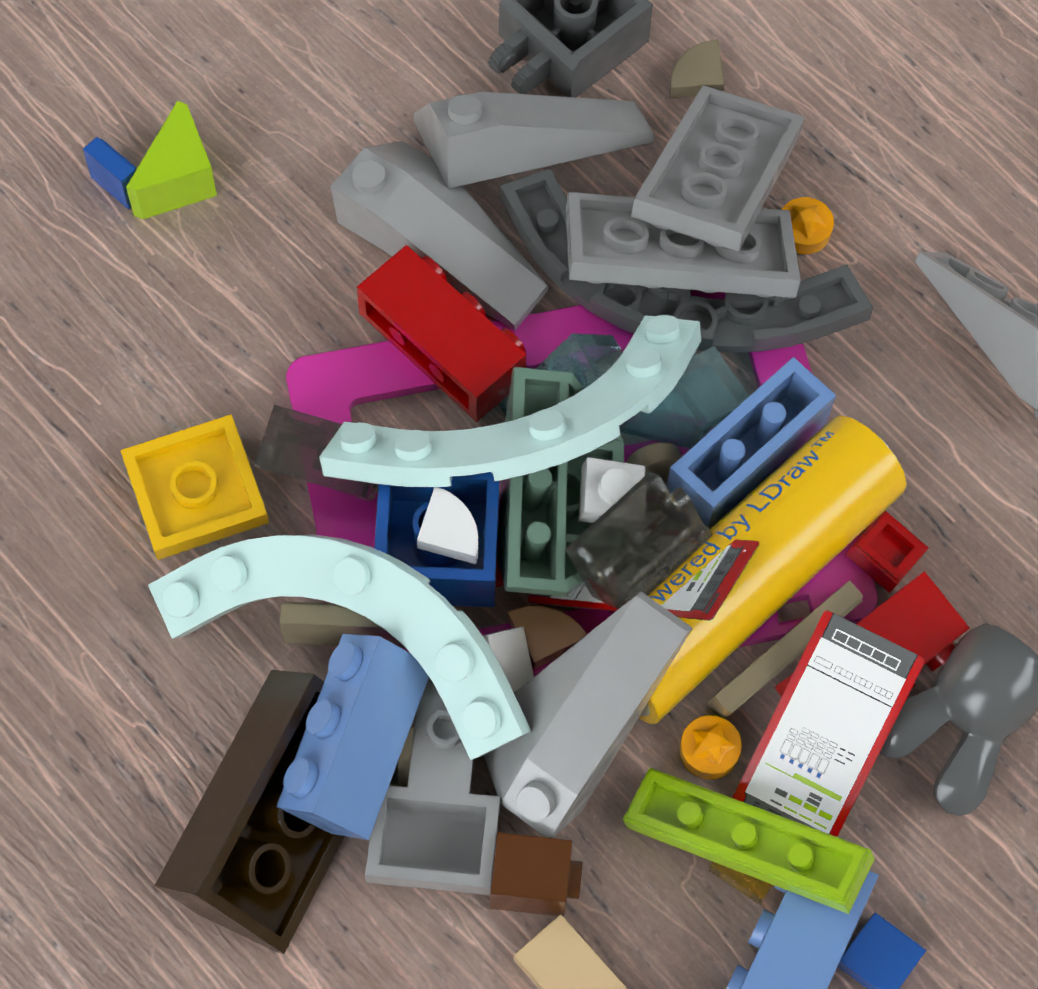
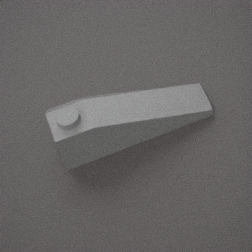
(512, 133)
(400, 199)
(999, 325)
(583, 714)

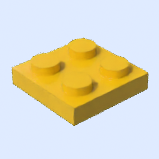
(194, 487)

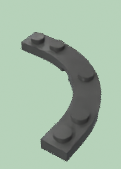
(730, 324)

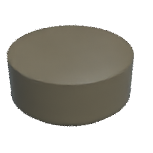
(656, 458)

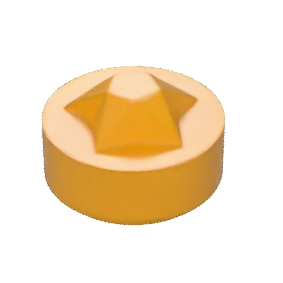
(811, 224)
(710, 747)

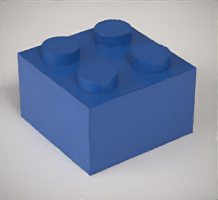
(399, 523)

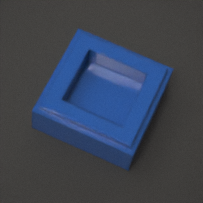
(109, 169)
(881, 955)

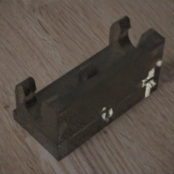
(294, 447)
(638, 542)

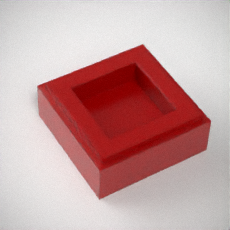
(887, 551)

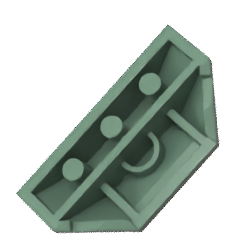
(543, 507)

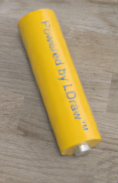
(802, 522)

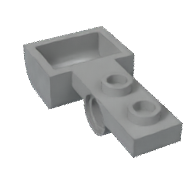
(434, 827)

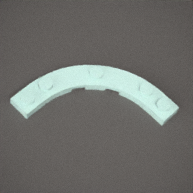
(531, 443)
(368, 584)

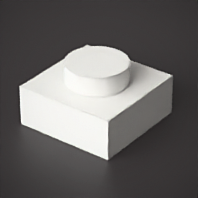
(604, 484)

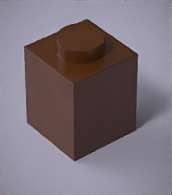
(534, 874)

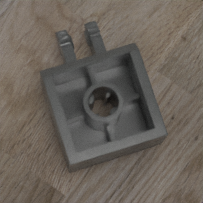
(568, 40)

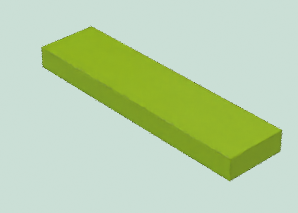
(749, 840)

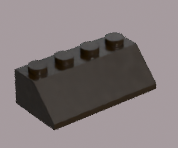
(240, 853)

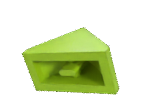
(173, 169)

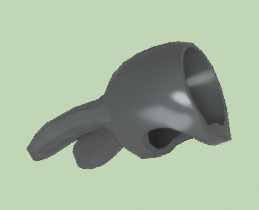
(987, 694)

